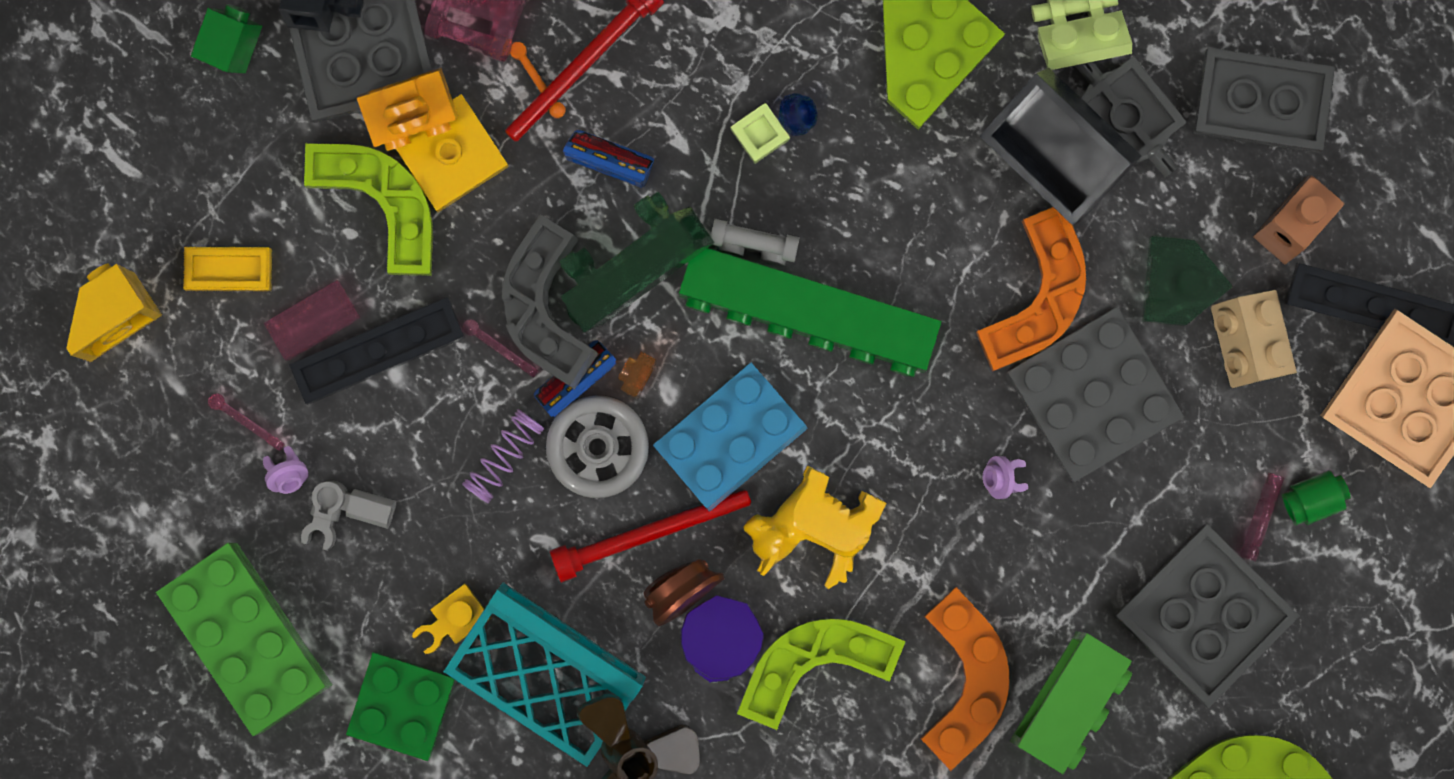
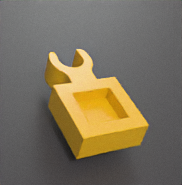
(454, 617)

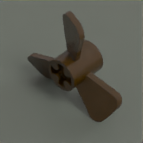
(670, 751)

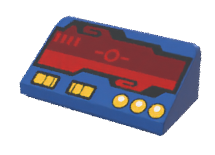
(608, 158)
(557, 395)

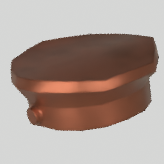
(680, 590)

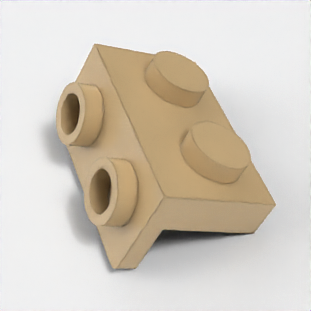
(1253, 338)

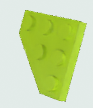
(931, 52)

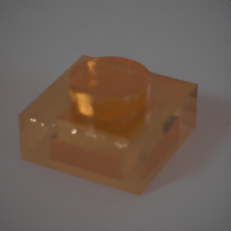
(636, 374)

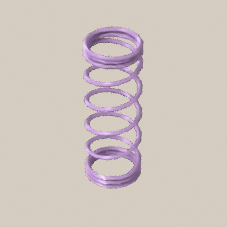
(482, 492)

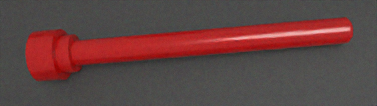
(587, 57)
(571, 560)

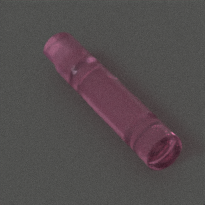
(1261, 517)

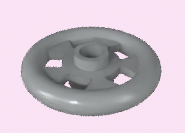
(627, 466)

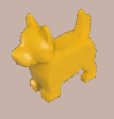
(818, 518)

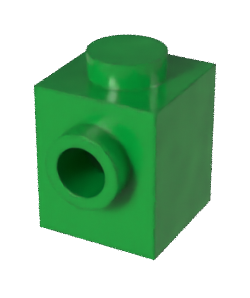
(227, 39)

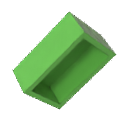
(1072, 702)

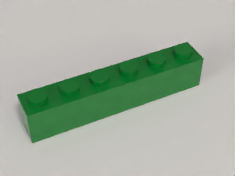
(811, 310)

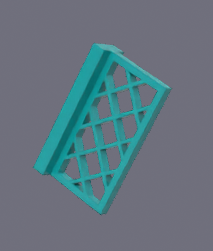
(556, 639)

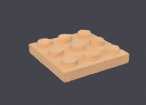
(1401, 399)

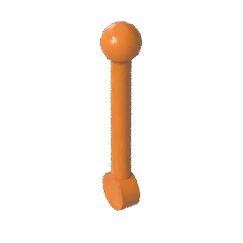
(519, 52)

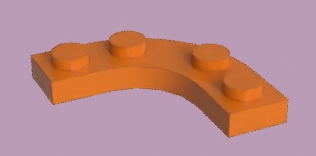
(1058, 296)
(984, 684)

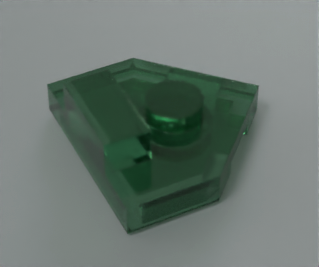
(1179, 281)

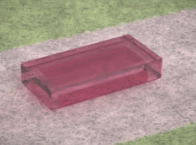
(312, 320)

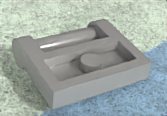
(736, 239)

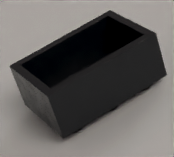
(1060, 146)

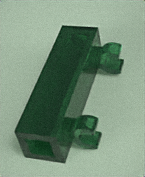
(637, 268)

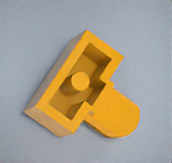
(407, 109)

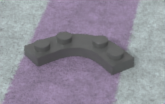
(527, 309)

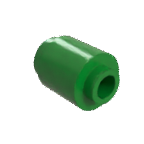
(1316, 498)

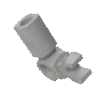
(333, 497)

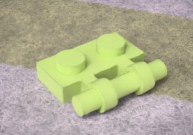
(1083, 39)

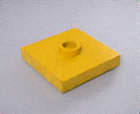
(455, 160)

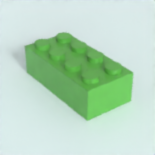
(244, 638)

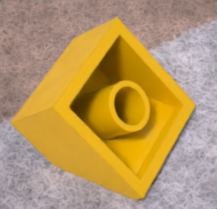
(109, 311)

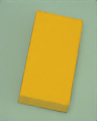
(227, 268)

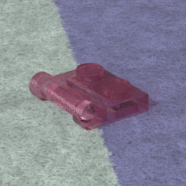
(501, 12)

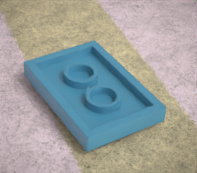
(730, 436)

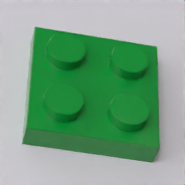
(401, 706)

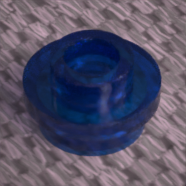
(797, 114)

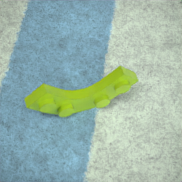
(389, 184)
(810, 646)
(1252, 759)

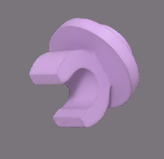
(285, 476)
(1000, 478)

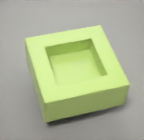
(760, 133)

